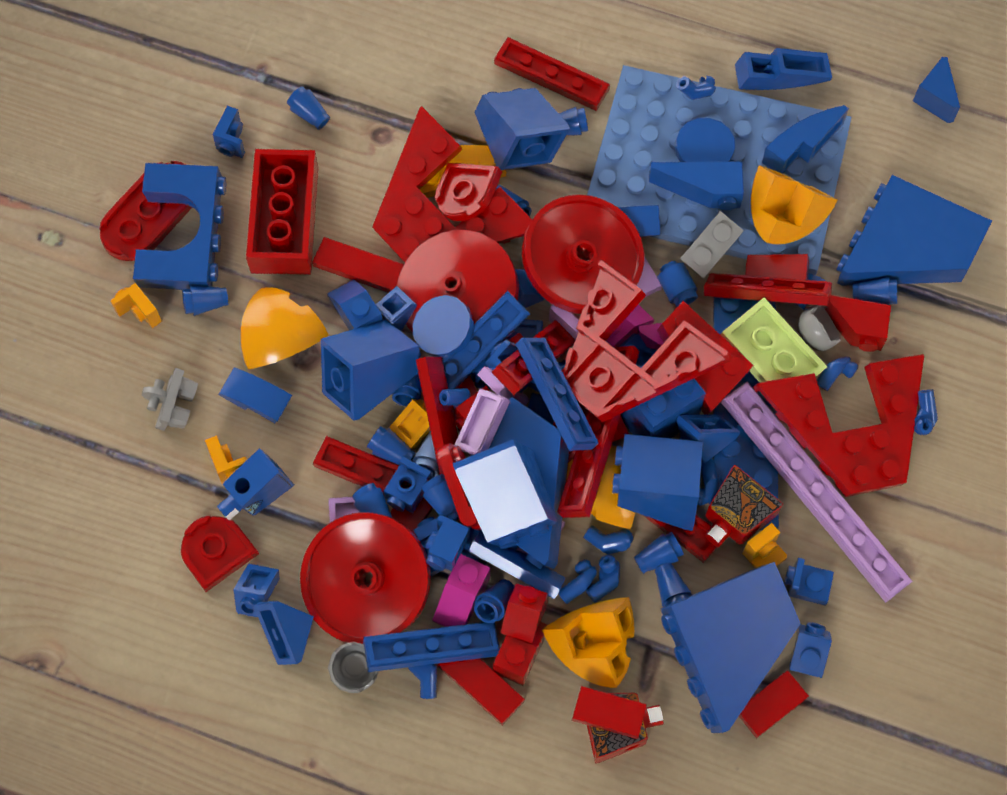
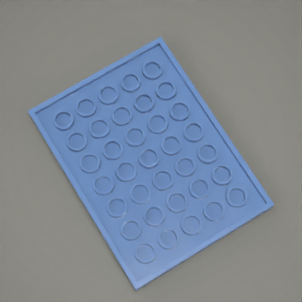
(644, 130)

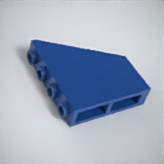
(913, 238)
(552, 459)
(731, 640)

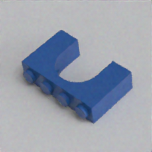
(194, 263)

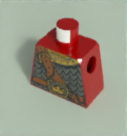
(740, 509)
(609, 744)

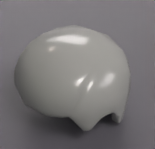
(818, 328)
(349, 668)

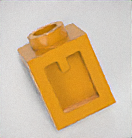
(135, 300)
(412, 424)
(222, 458)
(763, 548)

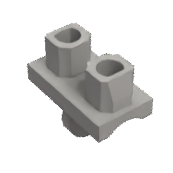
(169, 413)

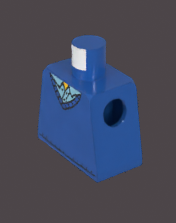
(254, 486)

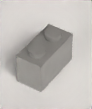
(712, 244)

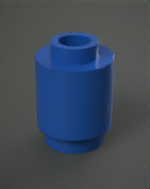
(677, 283)

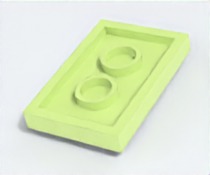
(771, 345)

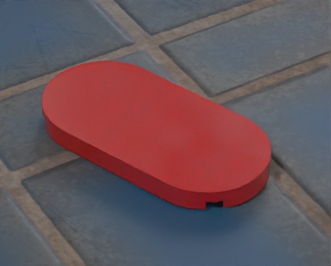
(138, 223)

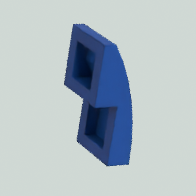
(256, 394)

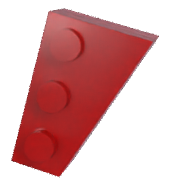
(720, 380)

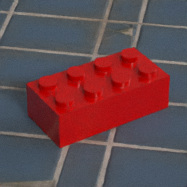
(282, 212)

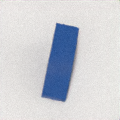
(782, 69)
(804, 138)

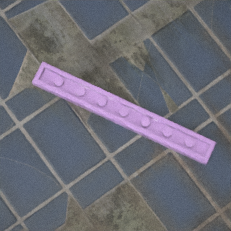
(816, 492)

